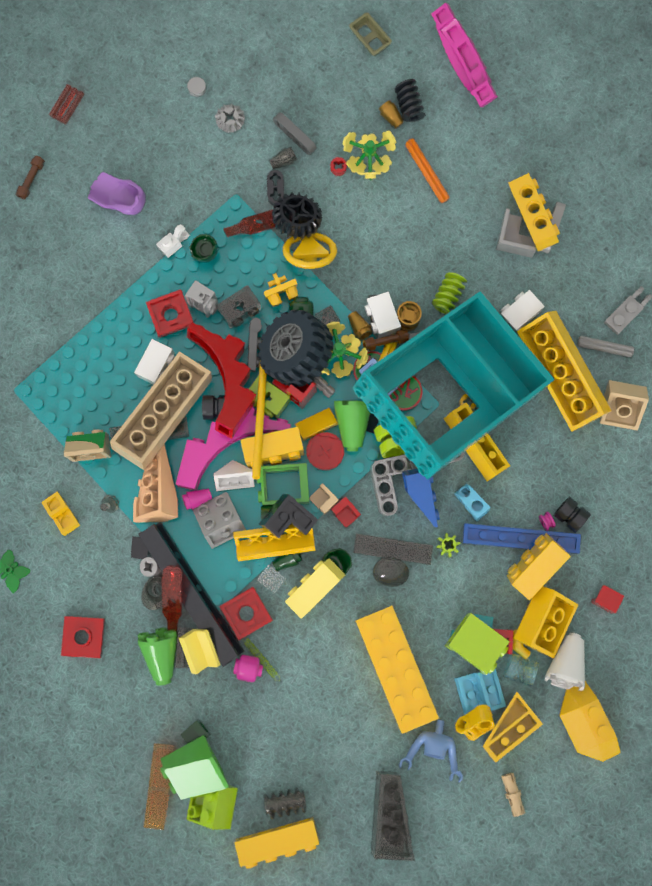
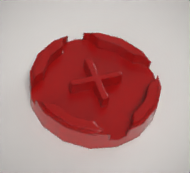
(325, 451)

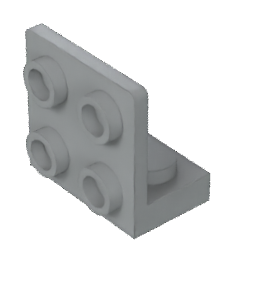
(218, 520)

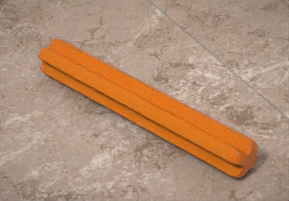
(427, 170)

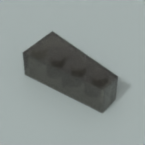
(390, 820)

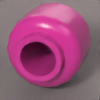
(247, 668)

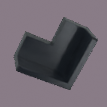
(287, 512)

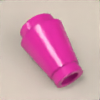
(196, 498)

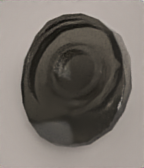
(390, 571)
(150, 597)

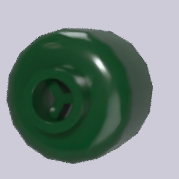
(302, 303)

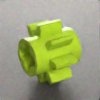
(453, 544)

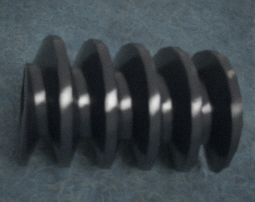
(409, 101)

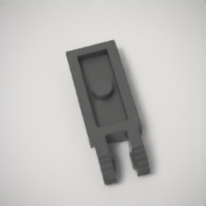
(253, 344)

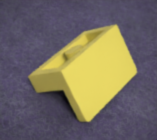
(199, 650)

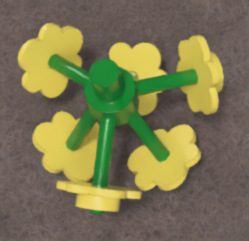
(368, 145)
(348, 346)

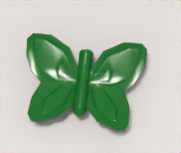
(12, 571)

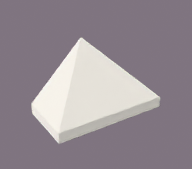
(233, 477)

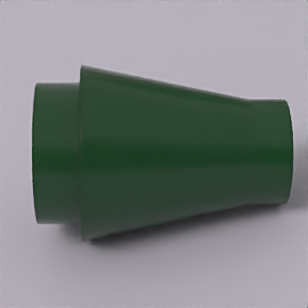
(287, 561)

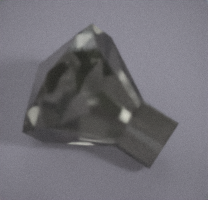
(109, 503)

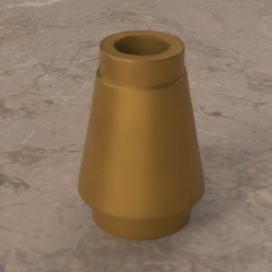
(391, 114)
(360, 327)

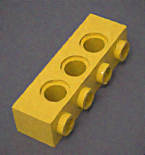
(541, 237)

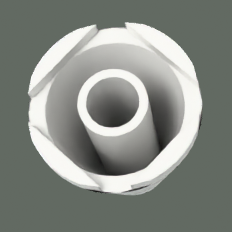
(568, 666)

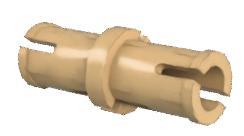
(513, 794)

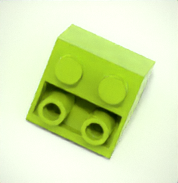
(213, 809)

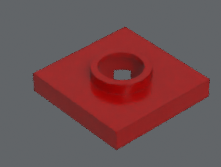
(158, 307)
(232, 608)
(92, 647)

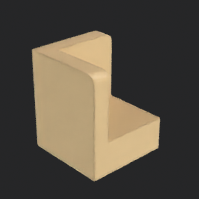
(324, 499)

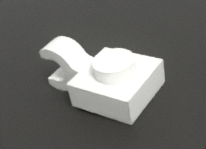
(171, 243)

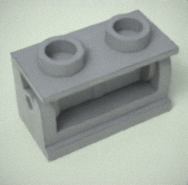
(202, 298)

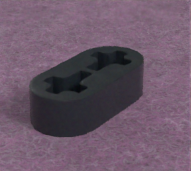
(271, 188)

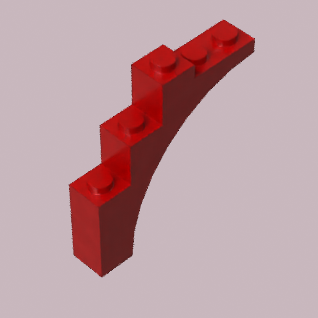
(234, 375)

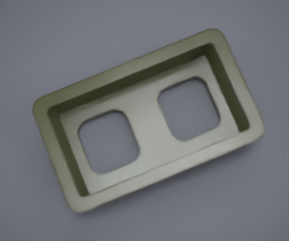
(376, 32)

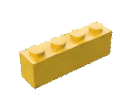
(484, 452)
(276, 842)

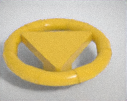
(309, 251)

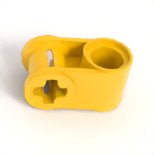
(477, 722)

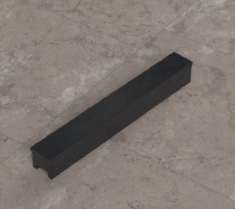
(193, 593)

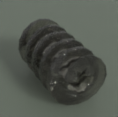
(285, 803)

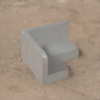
(510, 239)

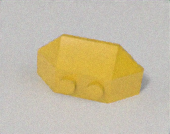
(588, 724)

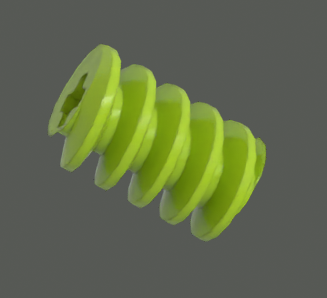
(448, 291)

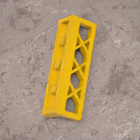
(271, 546)

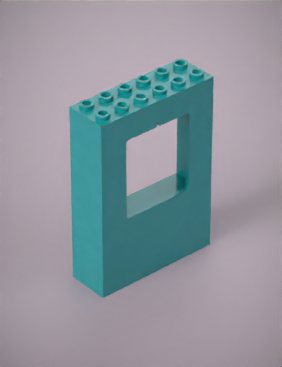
(481, 357)

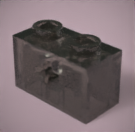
(245, 299)

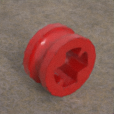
(338, 160)

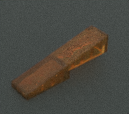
(158, 790)

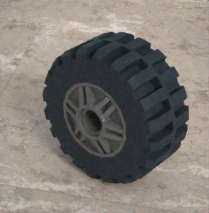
(295, 348)

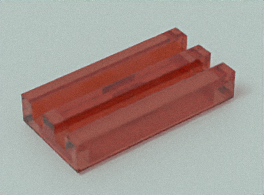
(59, 102)

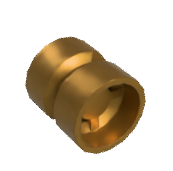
(409, 315)

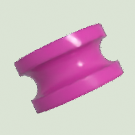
(547, 521)

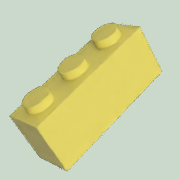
(314, 587)

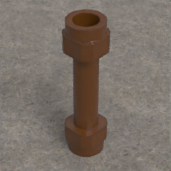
(23, 191)
(400, 336)

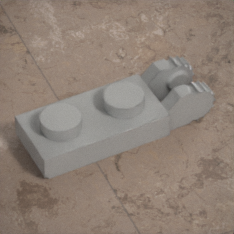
(626, 312)

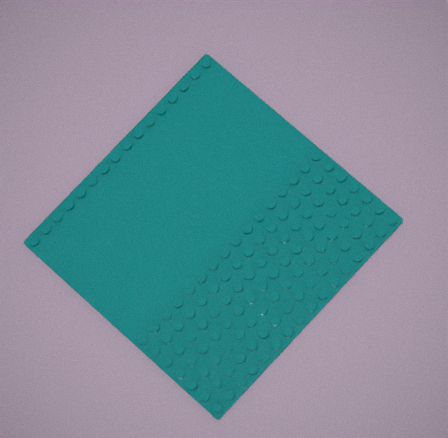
(95, 388)

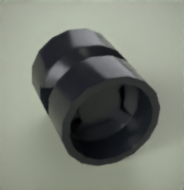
(212, 406)
(572, 514)

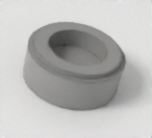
(196, 86)

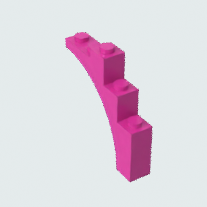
(199, 455)

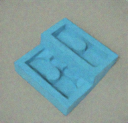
(478, 690)

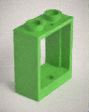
(301, 467)

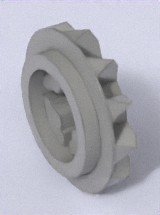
(230, 125)

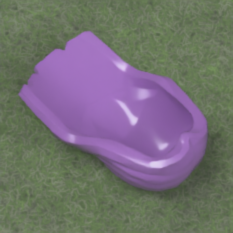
(117, 194)

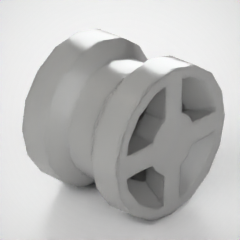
(153, 570)

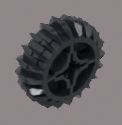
(305, 223)

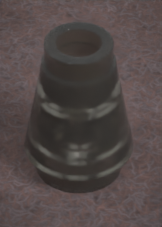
(283, 158)

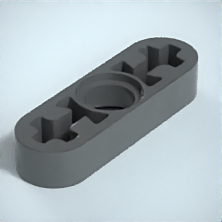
(294, 132)

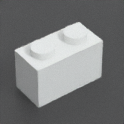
(521, 311)
(383, 315)
(154, 361)

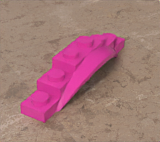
(463, 55)

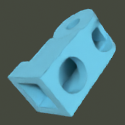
(472, 502)

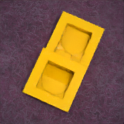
(60, 513)

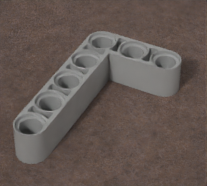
(389, 471)

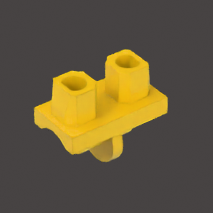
(273, 293)

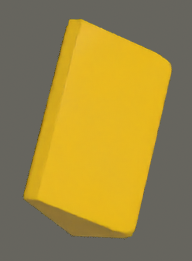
(316, 424)

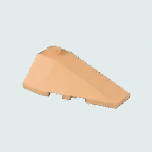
(157, 493)

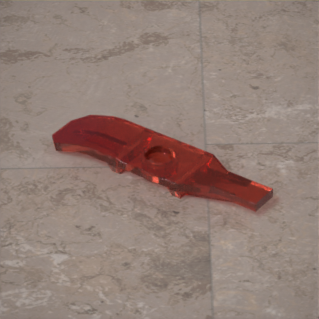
(249, 225)
(172, 590)

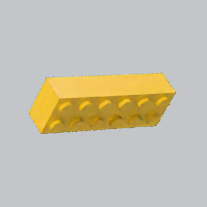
(574, 385)
(397, 669)

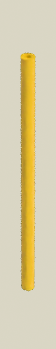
(259, 424)

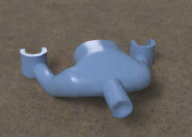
(436, 747)

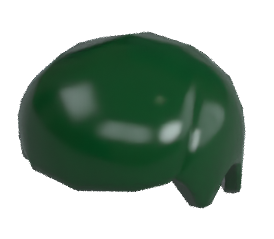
(203, 248)
(340, 558)

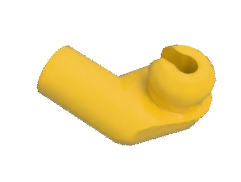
(519, 647)

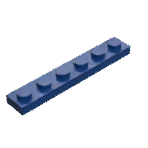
(516, 537)

